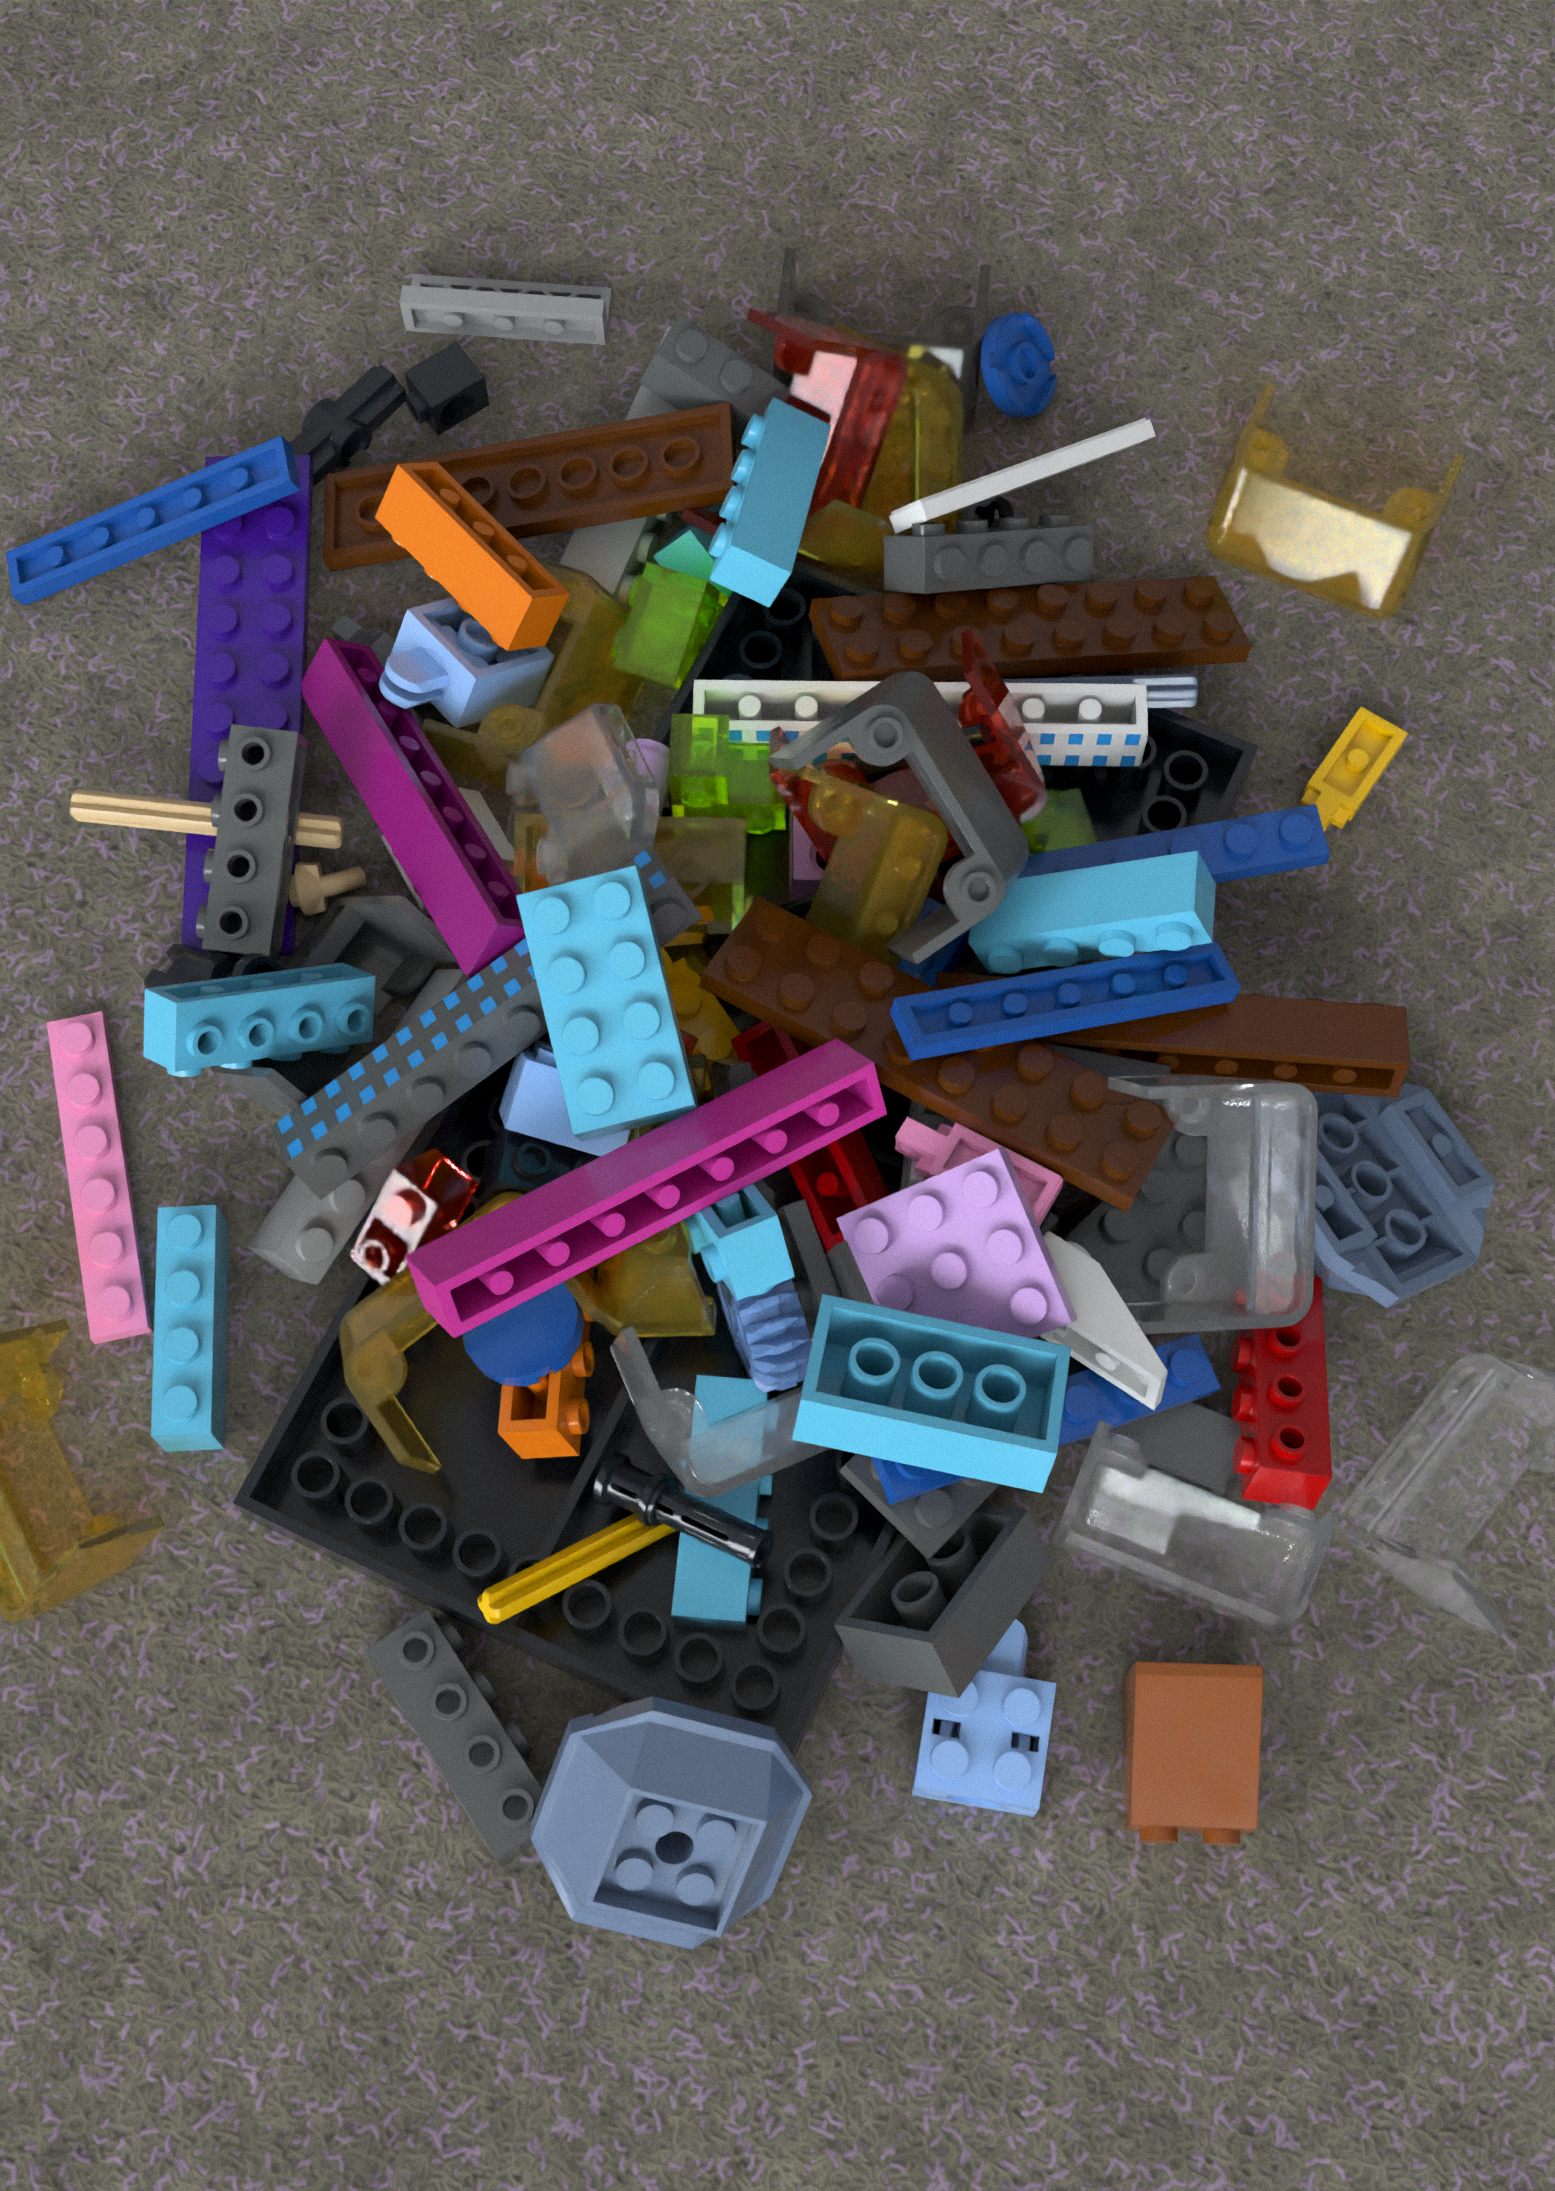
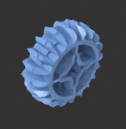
(769, 1335)

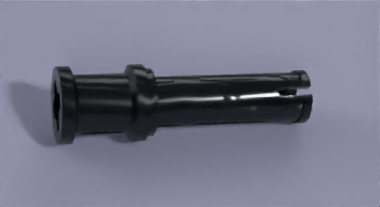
(659, 1501)

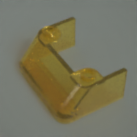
(916, 461)
(1315, 537)
(577, 680)
(878, 864)
(395, 1318)
(46, 1530)

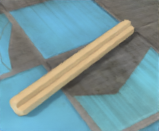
(185, 816)

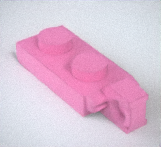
(956, 1145)

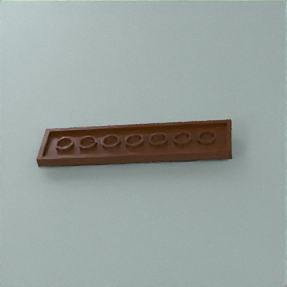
(553, 481)
(1031, 629)
(1006, 1091)

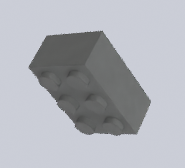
(943, 1615)

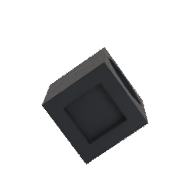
(445, 389)

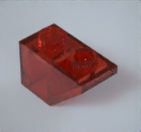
(413, 1209)

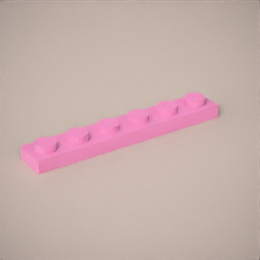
(99, 1178)

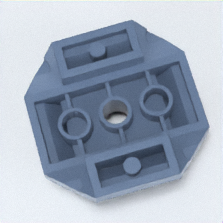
(1395, 1195)
(658, 1771)

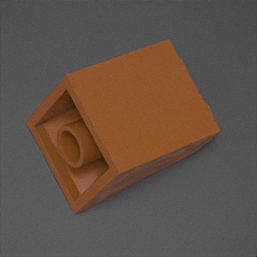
(1192, 1750)

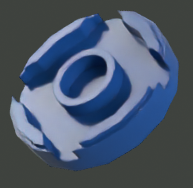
(1017, 364)
(528, 1338)

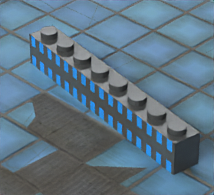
(441, 1055)

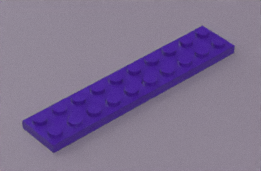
(247, 653)

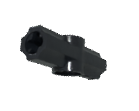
(344, 426)

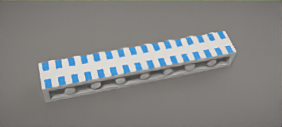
(1063, 720)

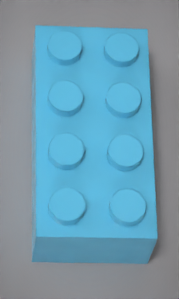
(607, 1003)
(933, 1393)

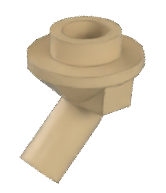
(311, 888)

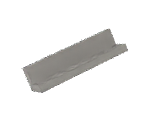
(506, 309)

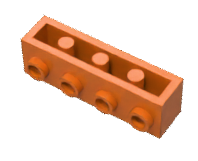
(471, 556)
(553, 1413)

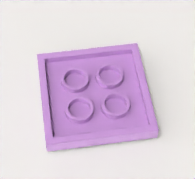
(961, 1251)

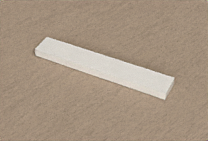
(1020, 475)

